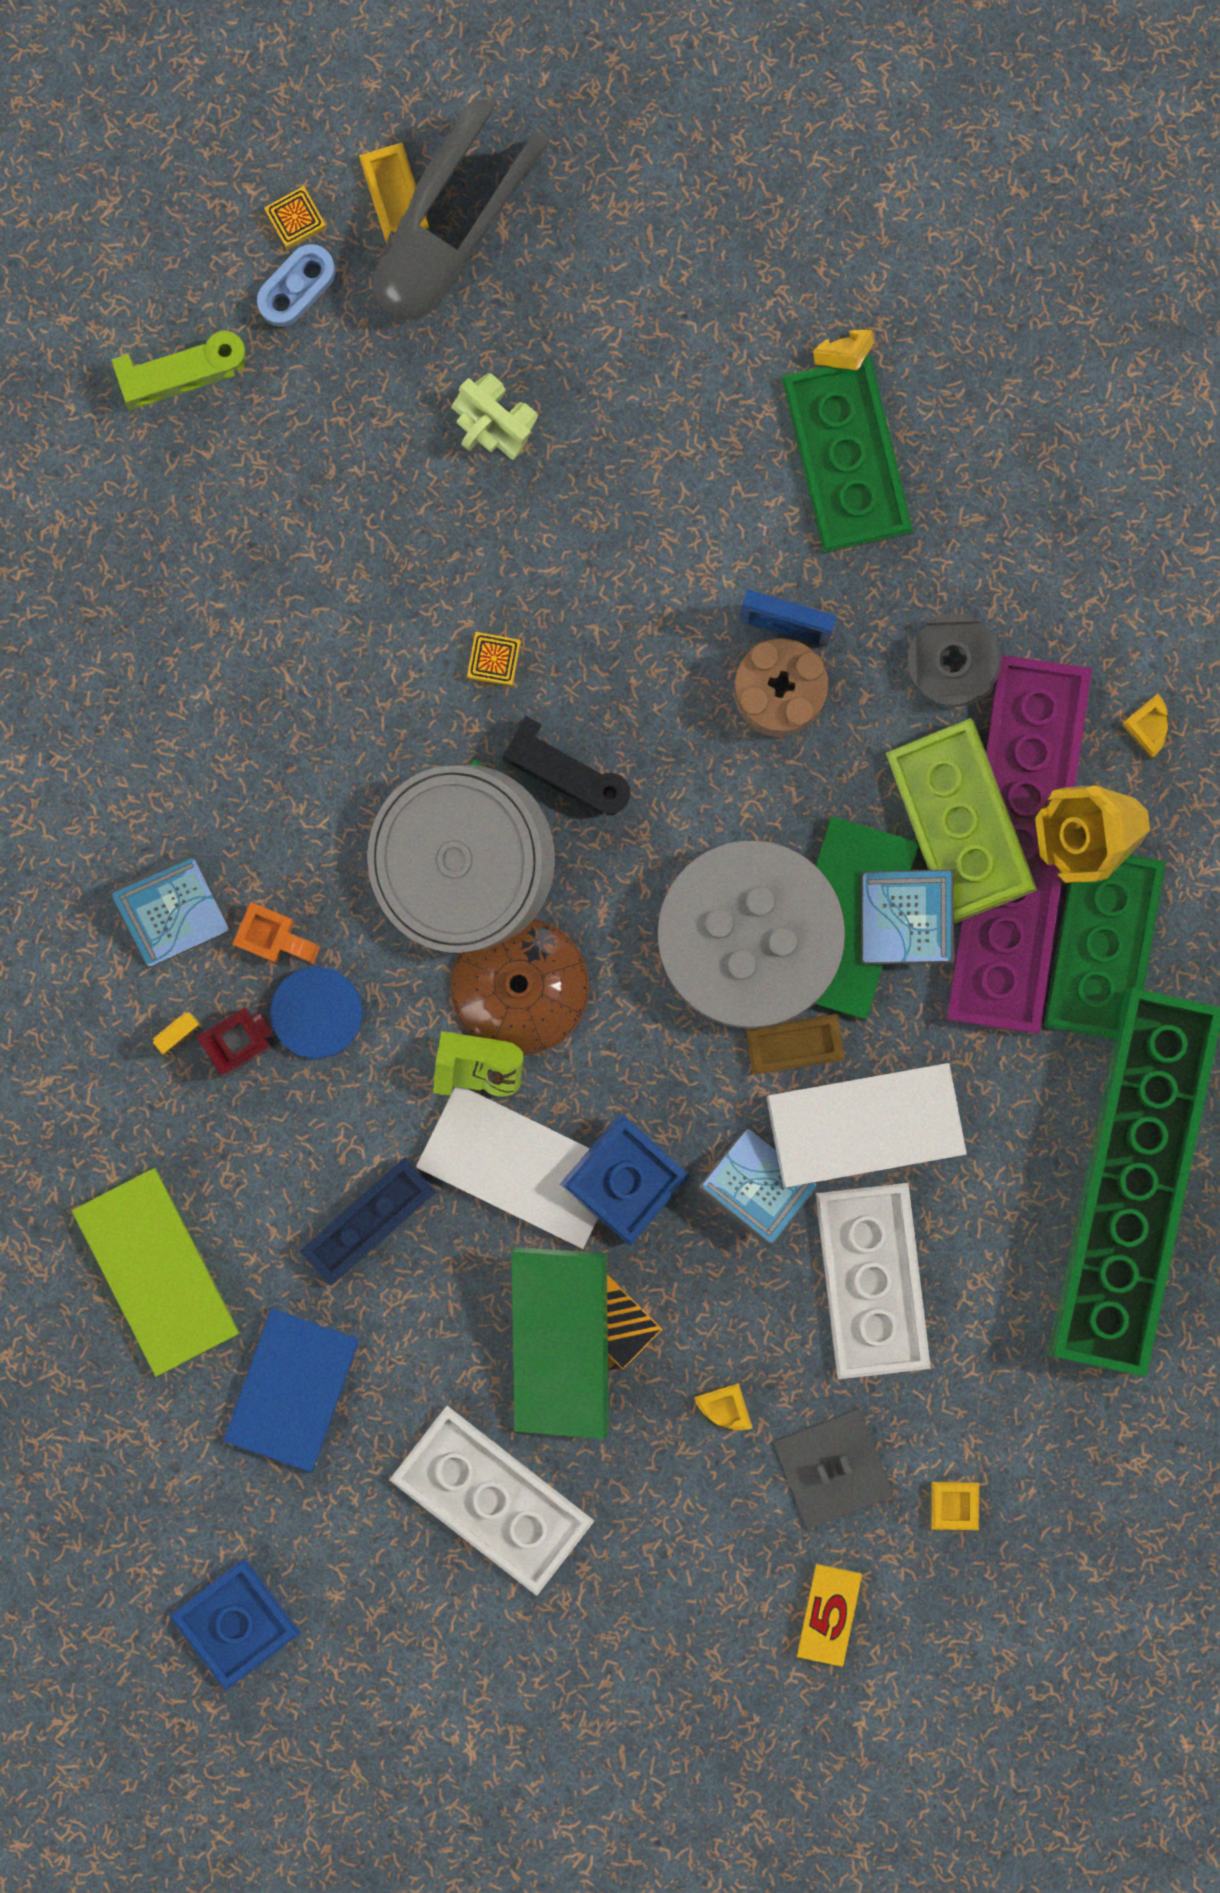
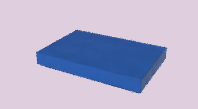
(291, 1390)

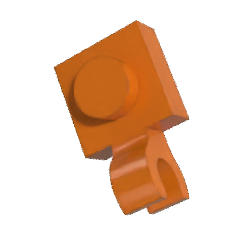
(269, 934)

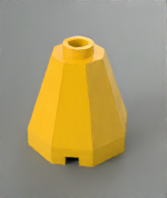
(1090, 831)

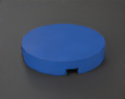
(316, 1012)

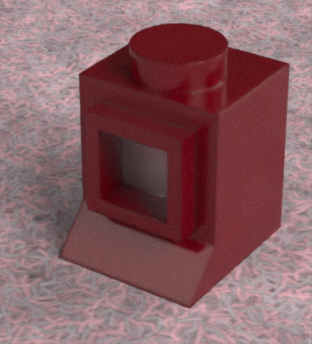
(236, 1041)

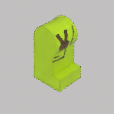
(477, 1065)

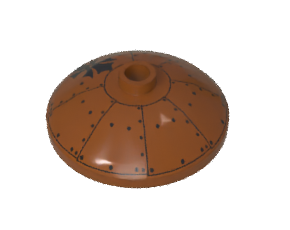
(540, 1014)

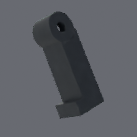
(535, 757)

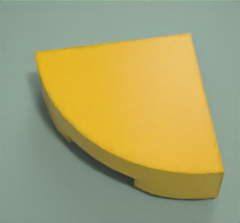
(845, 352)
(1149, 725)
(725, 1407)

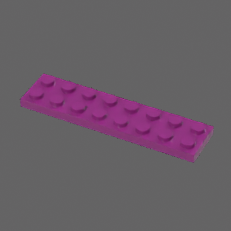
(1032, 751)

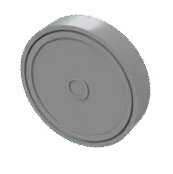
(460, 858)
(751, 934)

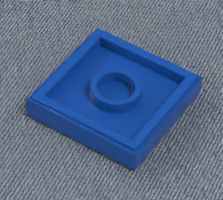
(787, 618)
(624, 1179)
(235, 1624)

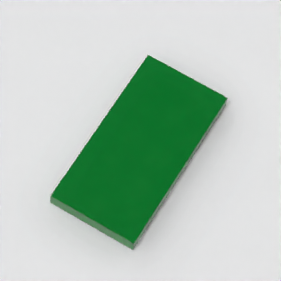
(847, 456)
(842, 858)
(1103, 947)
(560, 1342)

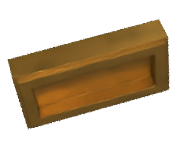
(795, 1044)

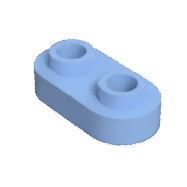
(295, 286)

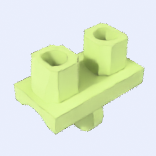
(488, 421)

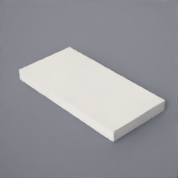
(866, 1125)
(508, 1164)
(872, 1281)
(491, 1500)

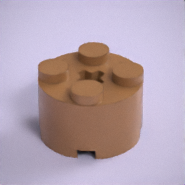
(804, 675)

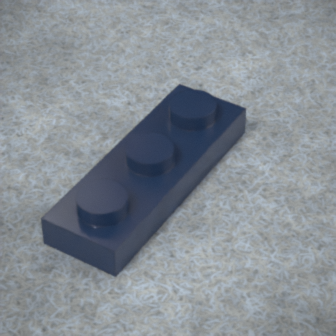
(367, 1221)

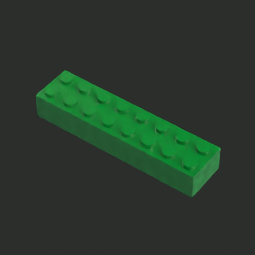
(1135, 1182)

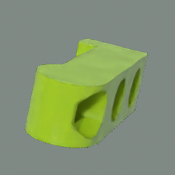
(180, 371)

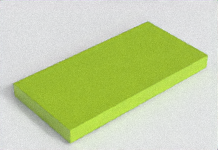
(961, 818)
(155, 1272)

